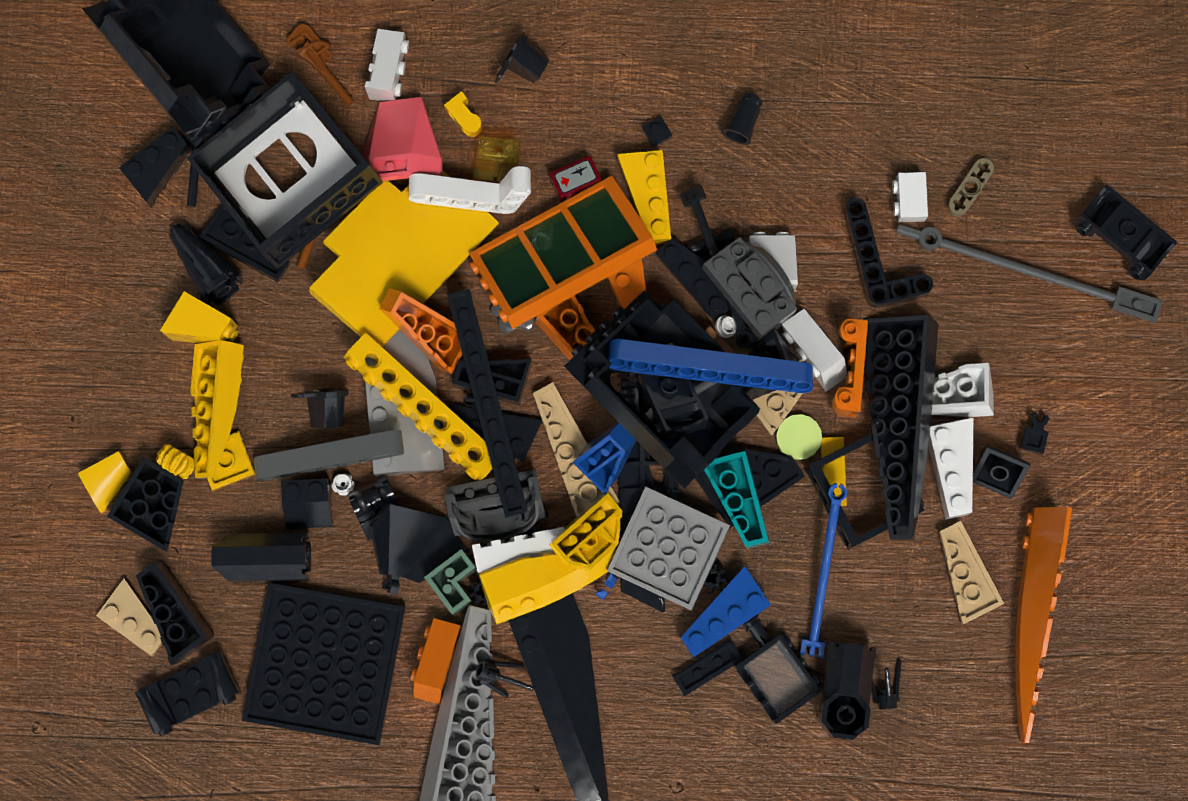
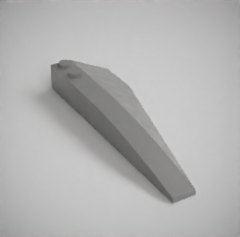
(463, 734)

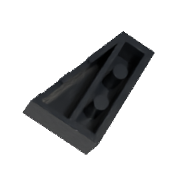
(156, 164)

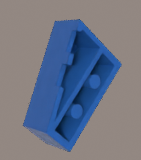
(606, 456)

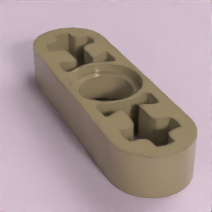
(974, 170)

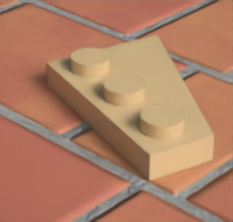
(775, 408)
(130, 618)

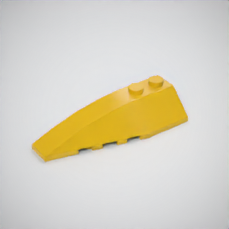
(216, 392)
(534, 583)

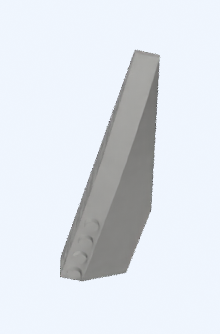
(419, 450)

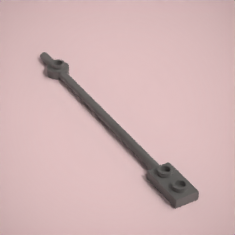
(1123, 300)

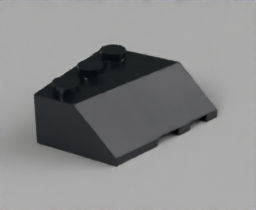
(149, 503)

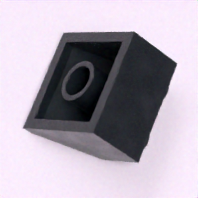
(307, 503)

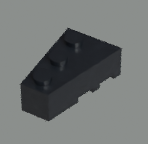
(508, 375)

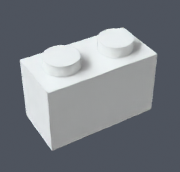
(911, 197)

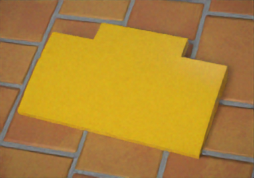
(395, 247)

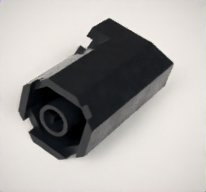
(262, 557)
(846, 690)

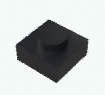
(657, 132)

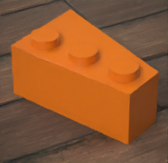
(627, 283)
(435, 660)

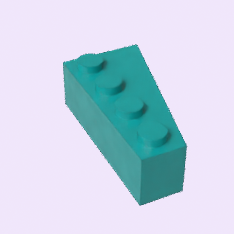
(737, 491)

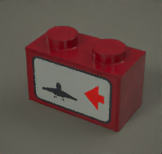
(574, 178)

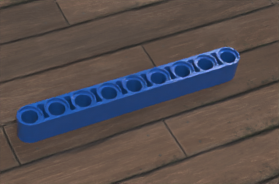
(710, 366)

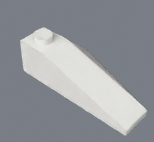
(964, 392)

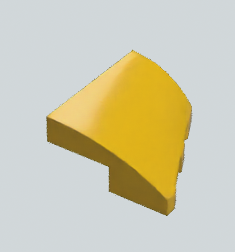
(106, 479)

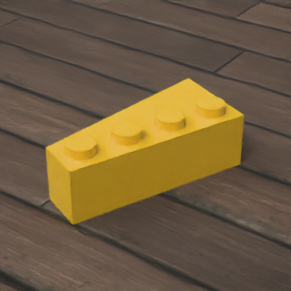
(647, 187)

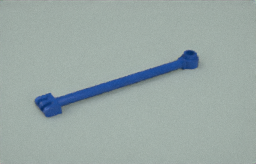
(813, 641)

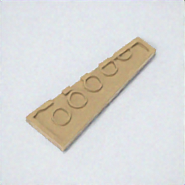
(567, 444)

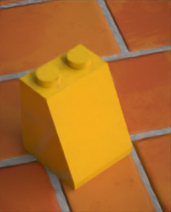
(198, 322)

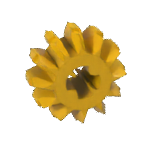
(175, 461)

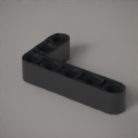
(874, 263)

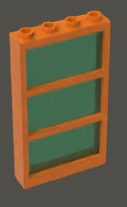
(561, 252)

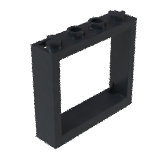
(822, 485)

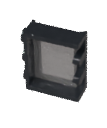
(778, 678)

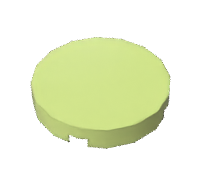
(799, 437)

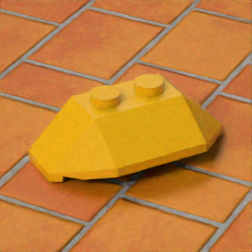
(589, 535)

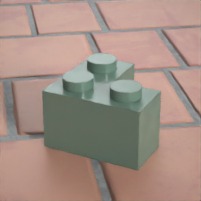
(446, 581)

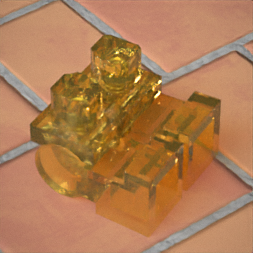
(496, 158)

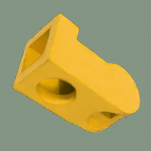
(467, 121)

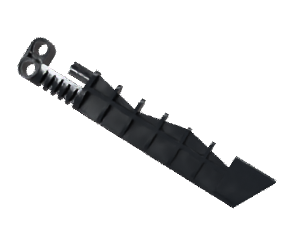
(632, 482)

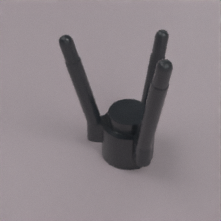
(488, 672)
(888, 697)

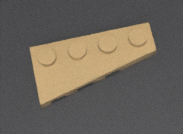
(969, 578)

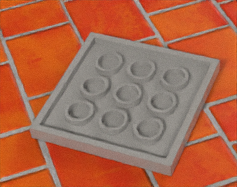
(668, 548)

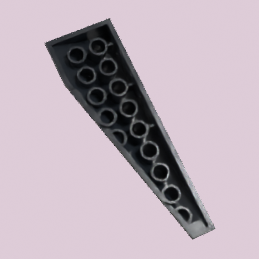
(900, 396)
(562, 674)

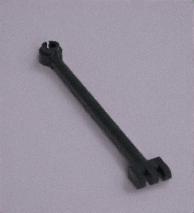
(692, 198)

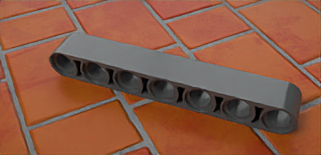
(328, 455)

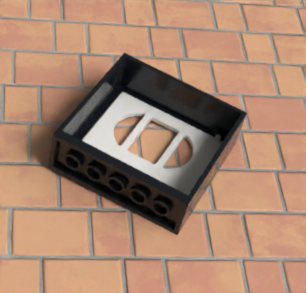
(313, 201)

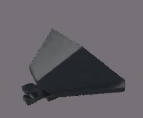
(411, 544)

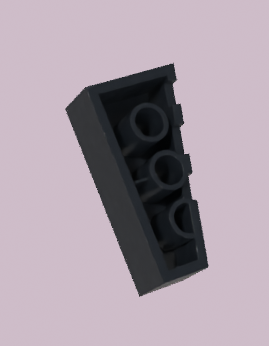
(173, 613)

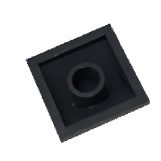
(999, 471)

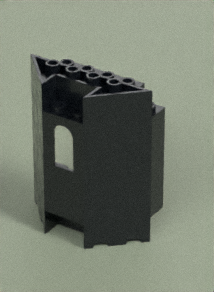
(197, 47)
(725, 404)

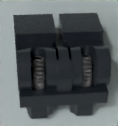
(370, 500)

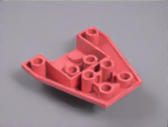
(402, 141)

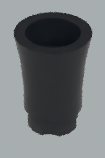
(743, 119)

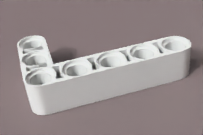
(472, 194)

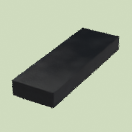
(707, 668)

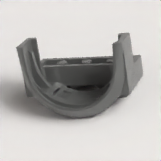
(765, 277)
(491, 524)

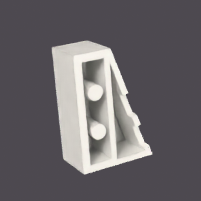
(387, 66)
(815, 348)

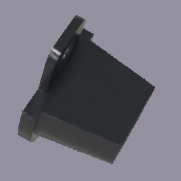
(524, 60)
(325, 406)

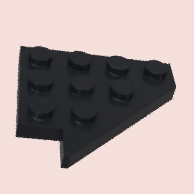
(770, 473)

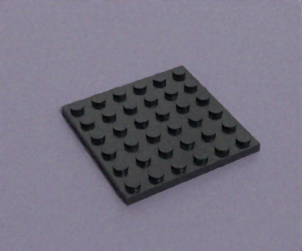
(324, 664)

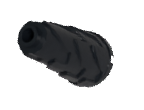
(210, 274)

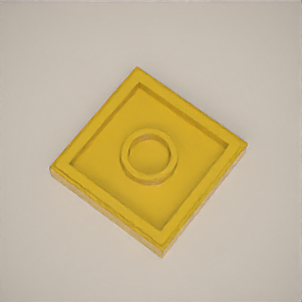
(233, 465)

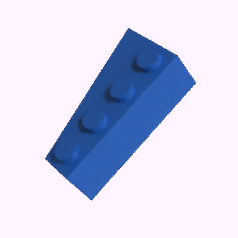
(730, 610)

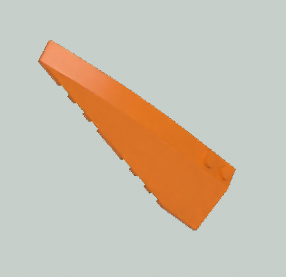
(1044, 551)

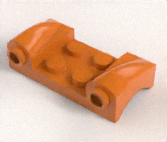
(848, 398)

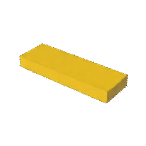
(835, 470)

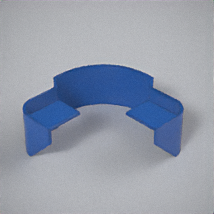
(610, 582)

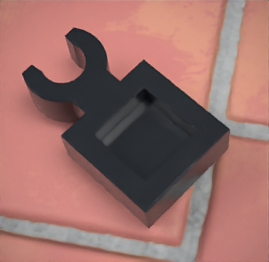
(1034, 437)

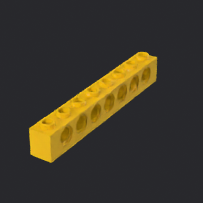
(418, 394)

